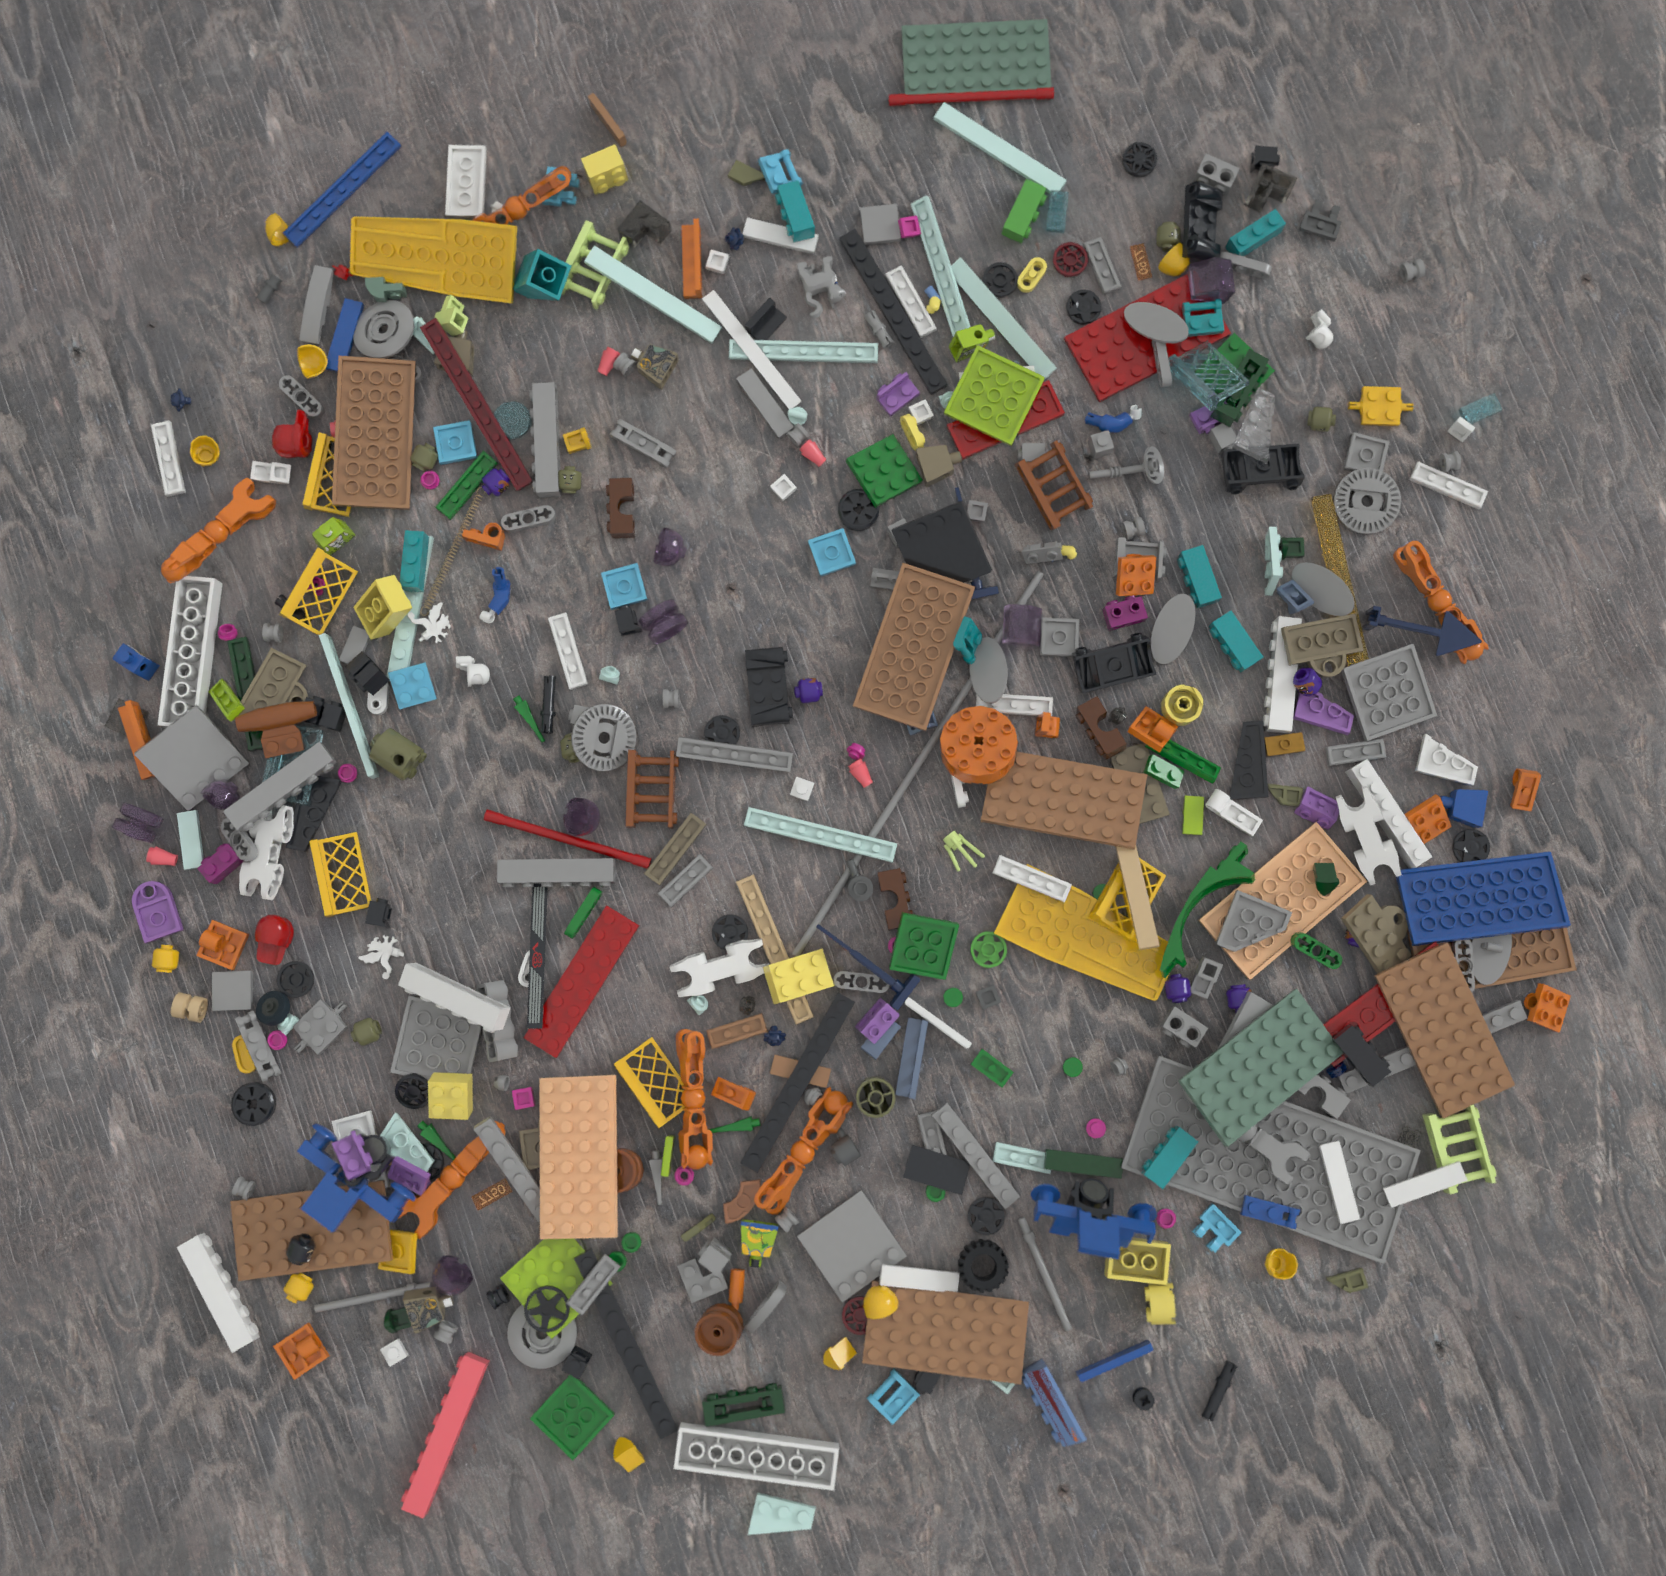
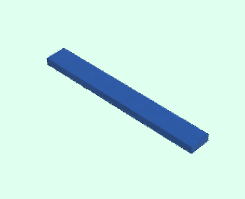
(341, 189)

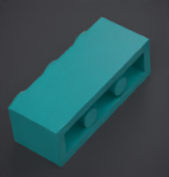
(795, 211)
(1256, 234)
(414, 561)
(1199, 576)
(1235, 641)
(1169, 1156)

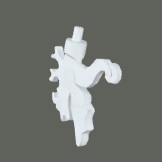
(432, 627)
(384, 951)

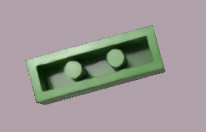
(1024, 211)

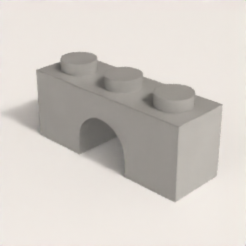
(1332, 1100)
(714, 1255)

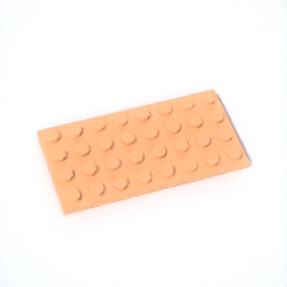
(1289, 884)
(578, 1157)

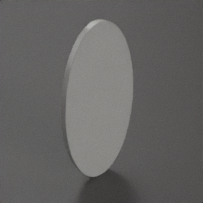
(1156, 322)
(1324, 588)
(1173, 628)
(989, 671)
(1491, 957)

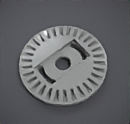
(394, 339)
(1371, 483)
(586, 737)
(542, 1352)

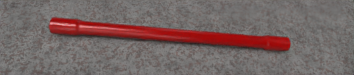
(904, 99)
(501, 819)

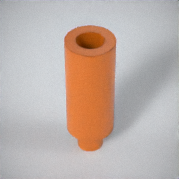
(736, 1287)

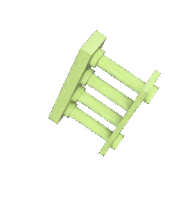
(581, 250)
(1439, 1144)

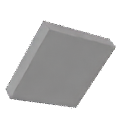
(880, 224)
(1365, 452)
(1059, 636)
(232, 990)

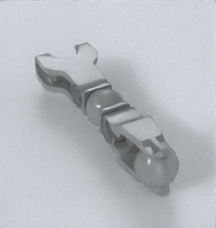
(1275, 1152)

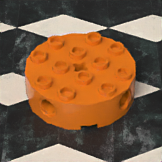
(978, 745)

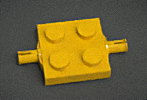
(1380, 406)

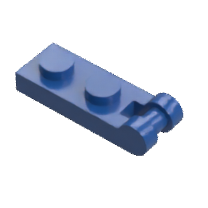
(1269, 1211)

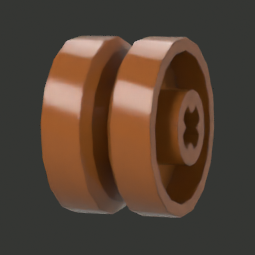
(630, 1169)
(719, 1329)

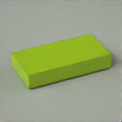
(1193, 815)
(667, 1155)

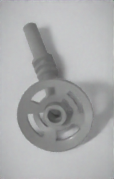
(1147, 466)

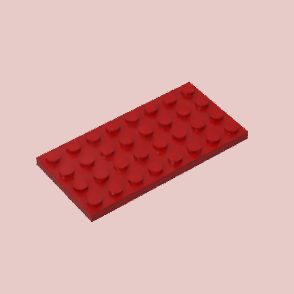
(1118, 356)

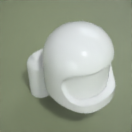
(1321, 334)
(475, 672)

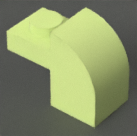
(451, 316)

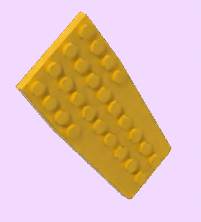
(437, 255)
(1074, 940)

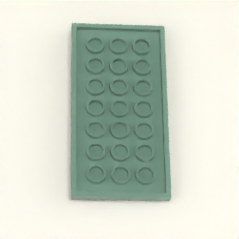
(976, 56)
(1260, 1067)

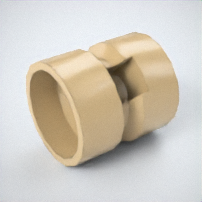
(189, 1007)

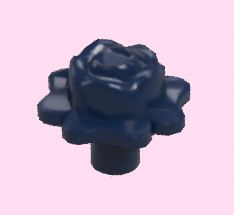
(734, 238)
(179, 400)
(774, 1036)

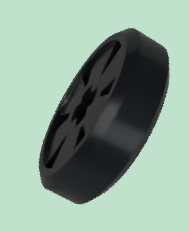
(855, 521)
(265, 1104)

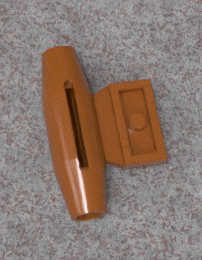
(278, 726)

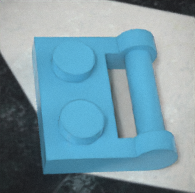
(773, 170)
(898, 1401)

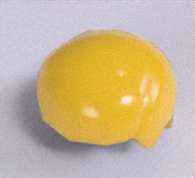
(204, 451)
(1281, 1264)

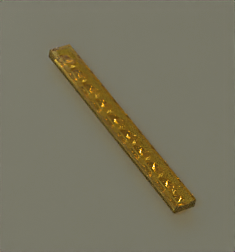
(1335, 556)

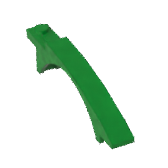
(1228, 873)

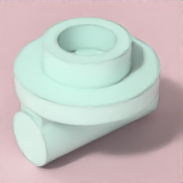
(945, 398)
(797, 415)
(609, 674)
(698, 1003)
(287, 1025)

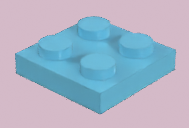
(455, 442)
(831, 552)
(624, 586)
(412, 685)

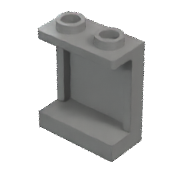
(1130, 547)

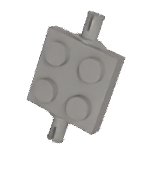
(320, 1027)

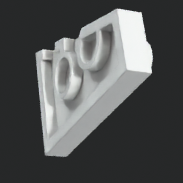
(1440, 762)

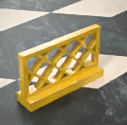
(316, 477)
(303, 584)
(323, 875)
(1110, 892)
(638, 1088)

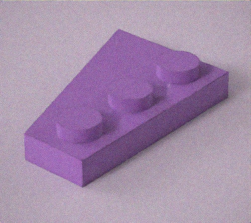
(1322, 713)

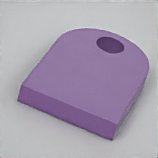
(156, 914)

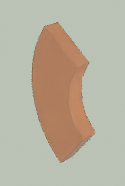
(743, 1202)

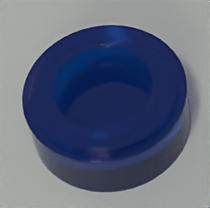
(1336, 1071)

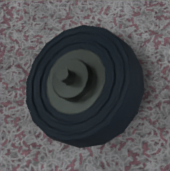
(272, 1008)

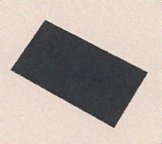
(936, 1170)

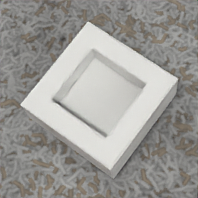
(717, 261)
(921, 412)
(1461, 429)
(783, 487)
(802, 789)
(394, 1352)

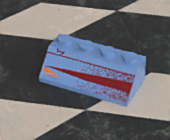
(1053, 1404)

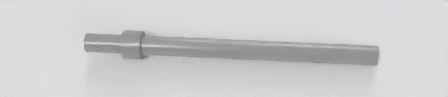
(1029, 1238)
(369, 1297)

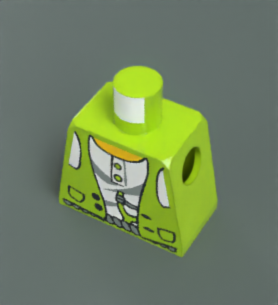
(966, 340)
(332, 535)

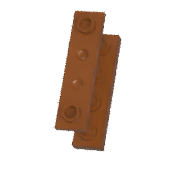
(1043, 501)
(635, 779)

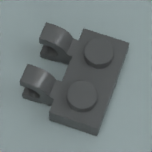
(1321, 225)

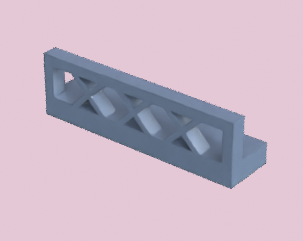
(911, 1058)

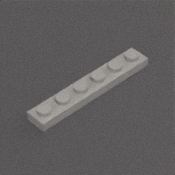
(734, 754)
(975, 1155)
(510, 1164)

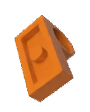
(485, 539)
(1047, 725)
(1526, 786)
(733, 1093)

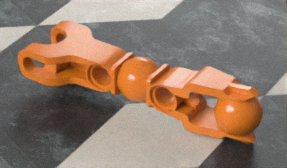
(518, 206)
(197, 548)
(1439, 600)
(693, 1098)
(802, 1152)
(451, 1178)

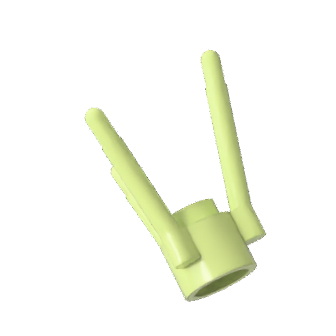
(954, 842)

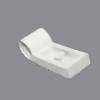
(1233, 813)

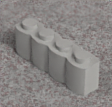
(500, 1043)

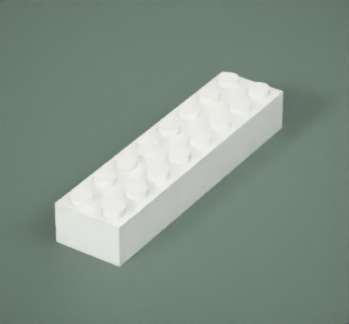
(190, 647)
(756, 1456)

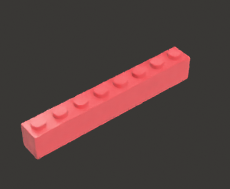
(445, 1434)

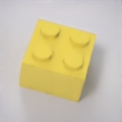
(605, 169)
(450, 1096)

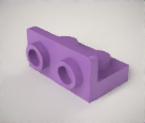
(897, 394)
(1203, 421)
(1318, 808)
(877, 1020)
(352, 1156)
(409, 1175)

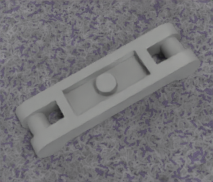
(643, 443)
(257, 1046)

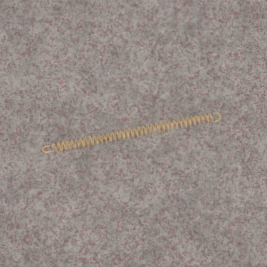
(457, 539)

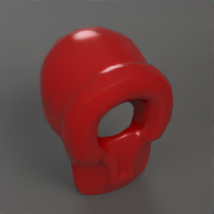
(294, 439)
(273, 937)

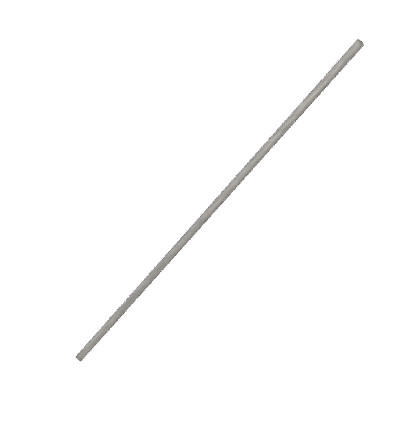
(904, 785)

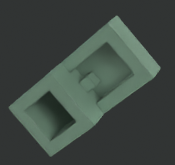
(382, 291)

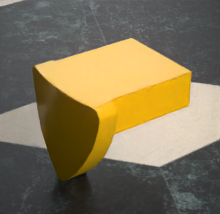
(577, 440)
(839, 1354)
(627, 1454)

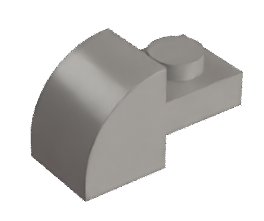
(1205, 976)

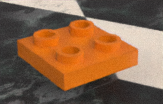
(1135, 575)
(1152, 729)
(1429, 818)
(222, 944)
(1547, 1007)
(301, 1351)

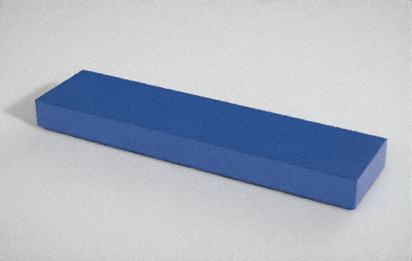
(344, 332)
(1114, 1360)

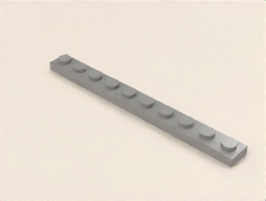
(1402, 1059)

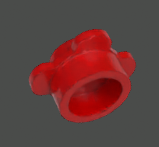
(342, 271)

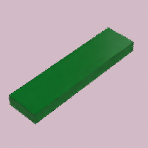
(466, 485)
(1189, 761)

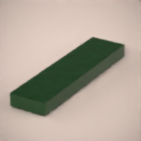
(1083, 1163)

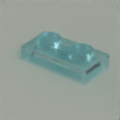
(1480, 409)

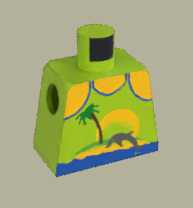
(757, 1240)

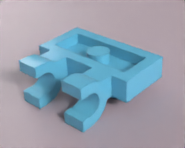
(566, 196)
(1219, 1224)

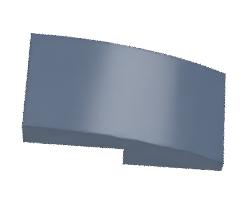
(876, 1049)

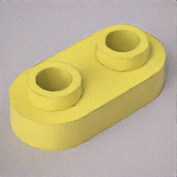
(1031, 276)
(911, 431)

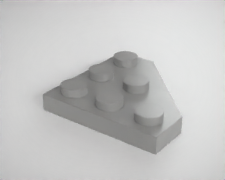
(1250, 922)

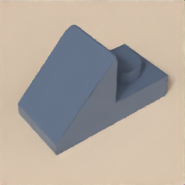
(1294, 596)

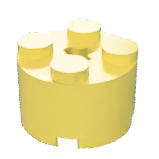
(1178, 695)
(1161, 1304)

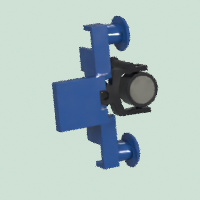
(331, 1203)
(1084, 1217)

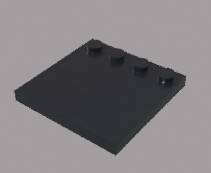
(943, 544)

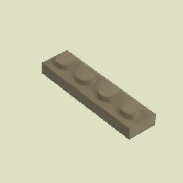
(675, 849)

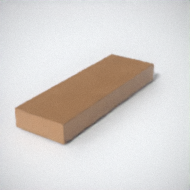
(607, 120)
(736, 1031)
(784, 1066)

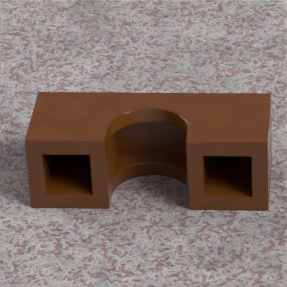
(620, 491)
(1107, 742)
(894, 881)

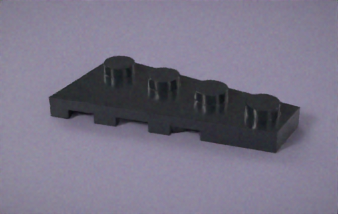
(1250, 766)
(309, 817)

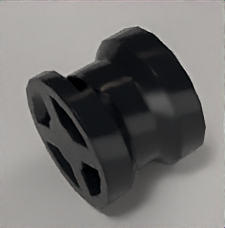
(498, 1296)
(1139, 1395)

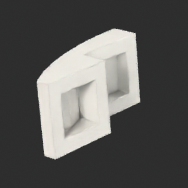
(270, 473)

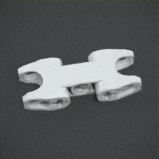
(1363, 820)
(264, 869)
(706, 971)

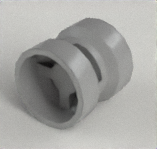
(1411, 270)
(1133, 528)

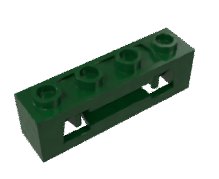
(1255, 364)
(734, 1397)

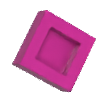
(909, 227)
(523, 1098)

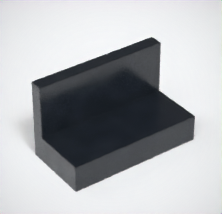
(765, 321)

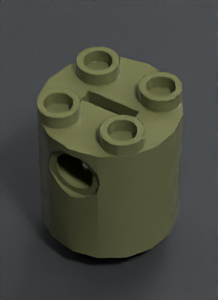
(396, 754)
(875, 1097)

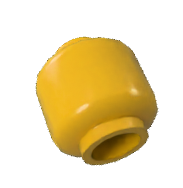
(165, 959)
(298, 1287)

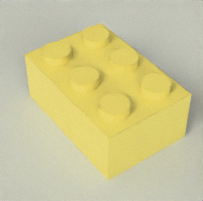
(382, 607)
(798, 976)
(1141, 1262)

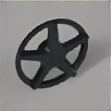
(546, 1308)

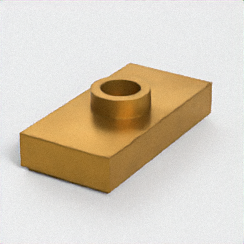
(1284, 744)

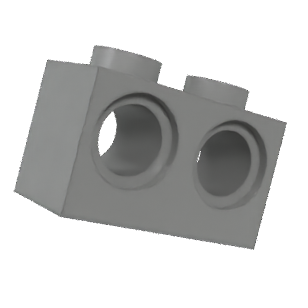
(1218, 170)
(1185, 1023)

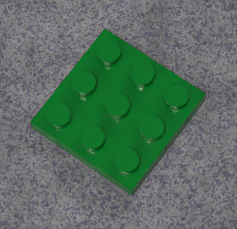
(1234, 351)
(884, 470)
(923, 946)
(572, 1416)

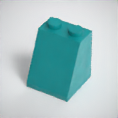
(541, 276)

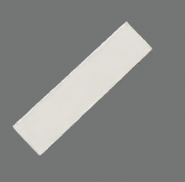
(776, 235)
(910, 302)
(168, 458)
(1448, 485)
(568, 651)
(1020, 704)
(1032, 878)
(937, 1023)
(1339, 1182)
(1425, 1184)
(919, 1278)

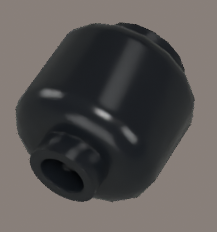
(300, 1249)

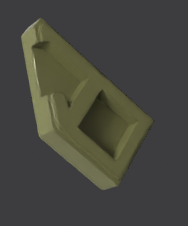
(744, 174)
(1286, 794)
(694, 1230)
(1350, 1280)

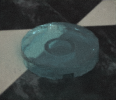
(513, 419)

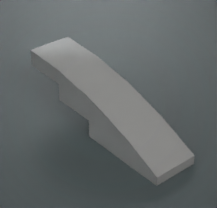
(316, 304)

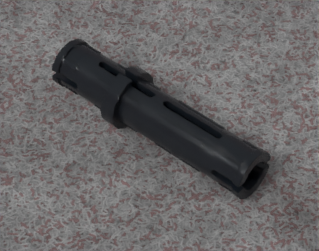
(548, 704)
(1219, 1390)

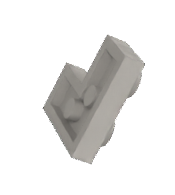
(696, 1284)

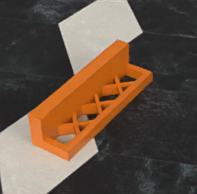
(692, 260)
(136, 732)

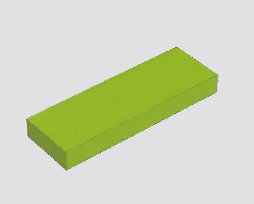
(226, 700)

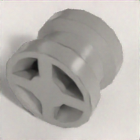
(624, 364)
(798, 435)
(1450, 461)
(272, 632)
(671, 698)
(243, 1188)
(786, 1219)
(445, 1331)

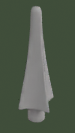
(656, 1165)

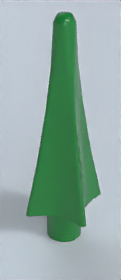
(524, 710)
(743, 1125)
(432, 1136)

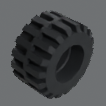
(988, 1282)

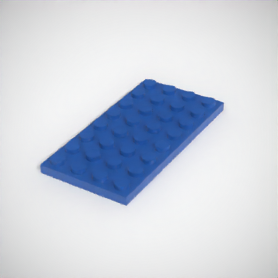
(1482, 898)

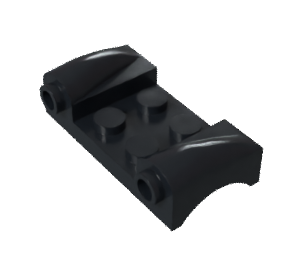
(1200, 218)
(1245, 470)
(1113, 664)
(767, 686)

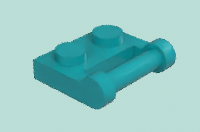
(1203, 324)
(968, 636)

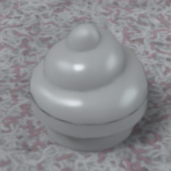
(812, 1095)

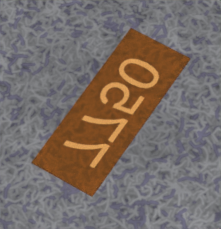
(1141, 261)
(491, 1194)

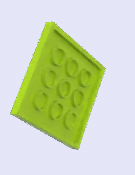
(994, 395)
(547, 1265)

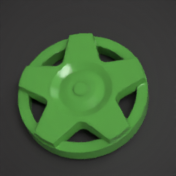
(988, 949)

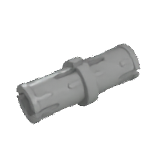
(879, 329)

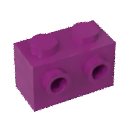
(1124, 613)
(220, 864)

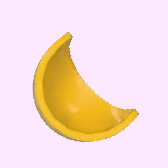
(274, 229)
(1173, 262)
(311, 360)
(879, 1302)

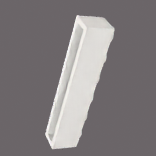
(1280, 682)
(1395, 822)
(454, 997)
(218, 1292)

